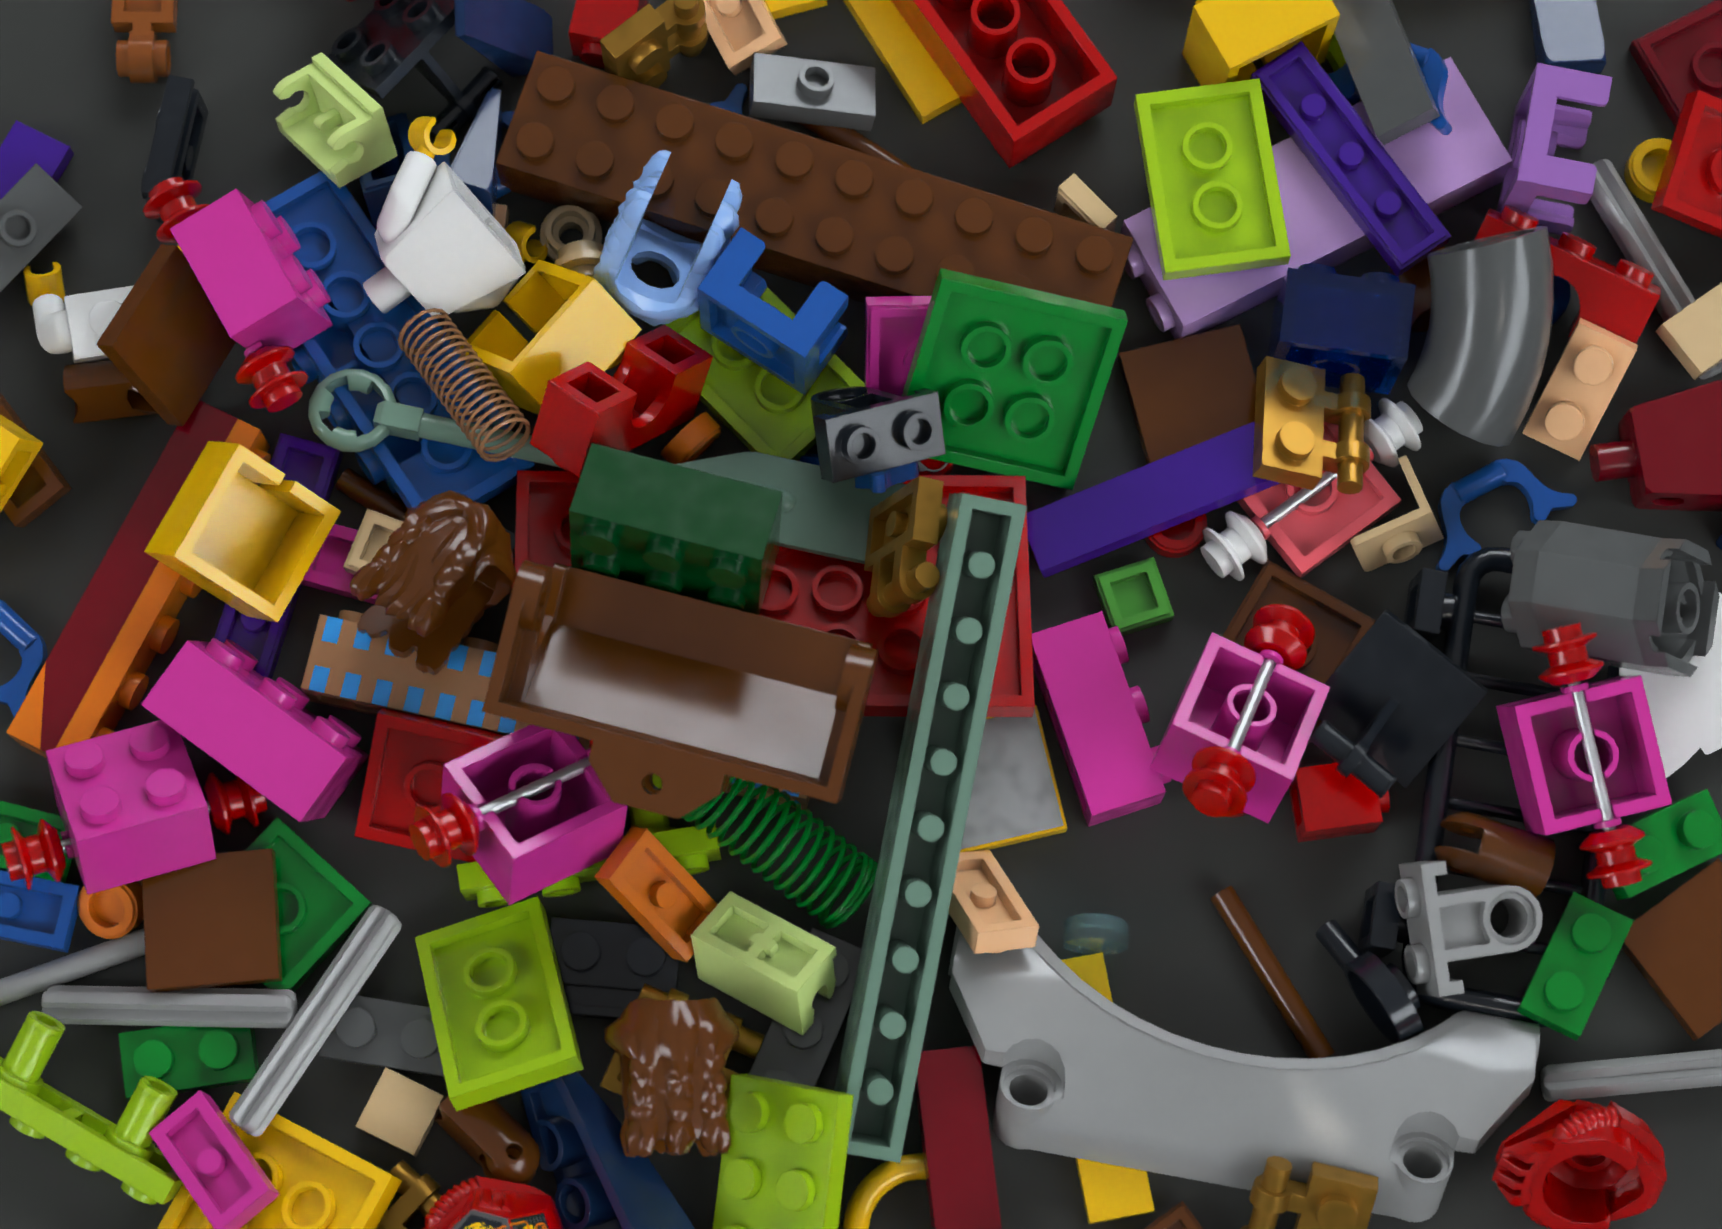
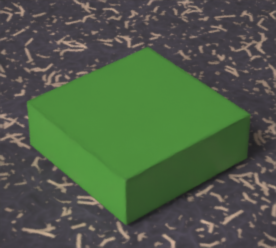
(1133, 597)

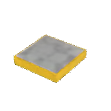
(1012, 787)

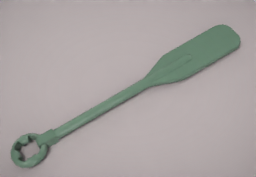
(814, 515)

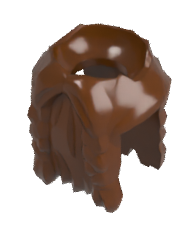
(436, 578)
(673, 1075)

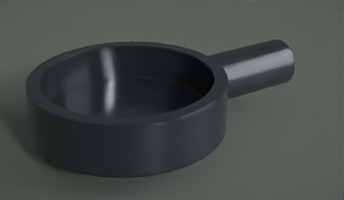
(1378, 987)

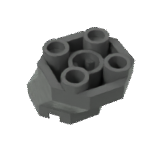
(1628, 587)

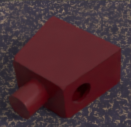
(1668, 451)

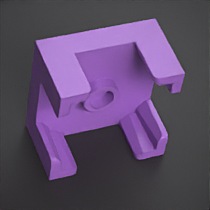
(1536, 132)

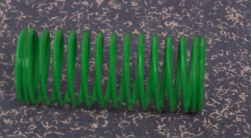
(864, 864)

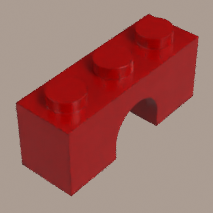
(1608, 295)
(645, 397)

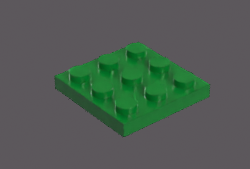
(1015, 375)

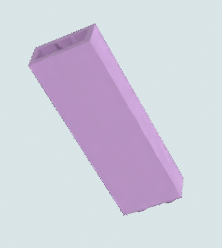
(1317, 224)

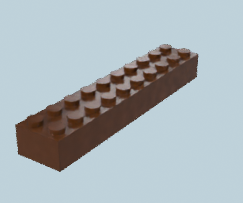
(812, 202)

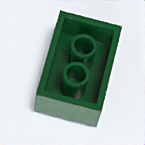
(675, 528)

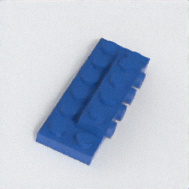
(343, 253)

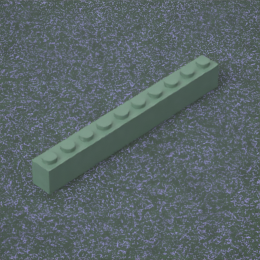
(927, 820)

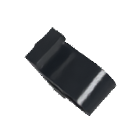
(874, 430)

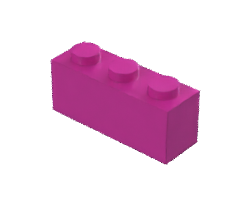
(1097, 717)

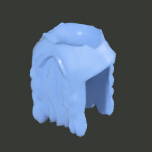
(640, 240)

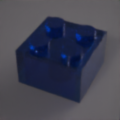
(1344, 324)

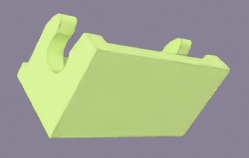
(335, 122)
(764, 961)

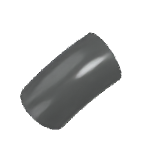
(1486, 333)

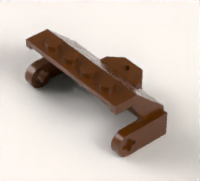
(679, 689)

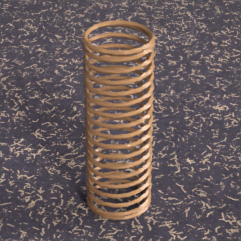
(519, 417)

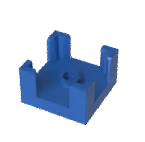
(738, 317)

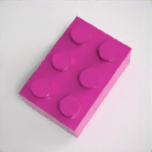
(257, 727)

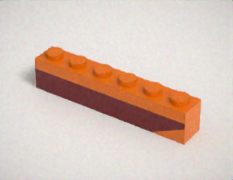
(126, 607)

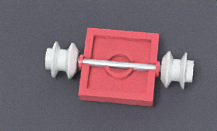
(1315, 523)

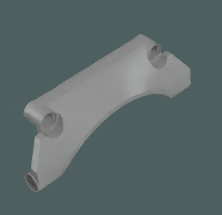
(1130, 1095)

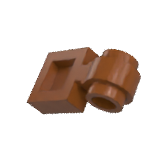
(143, 55)

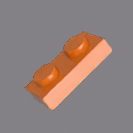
(656, 891)

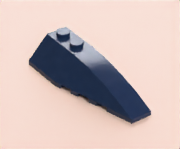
(592, 1175)

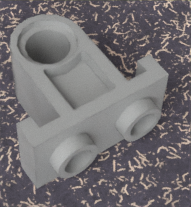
(1457, 924)

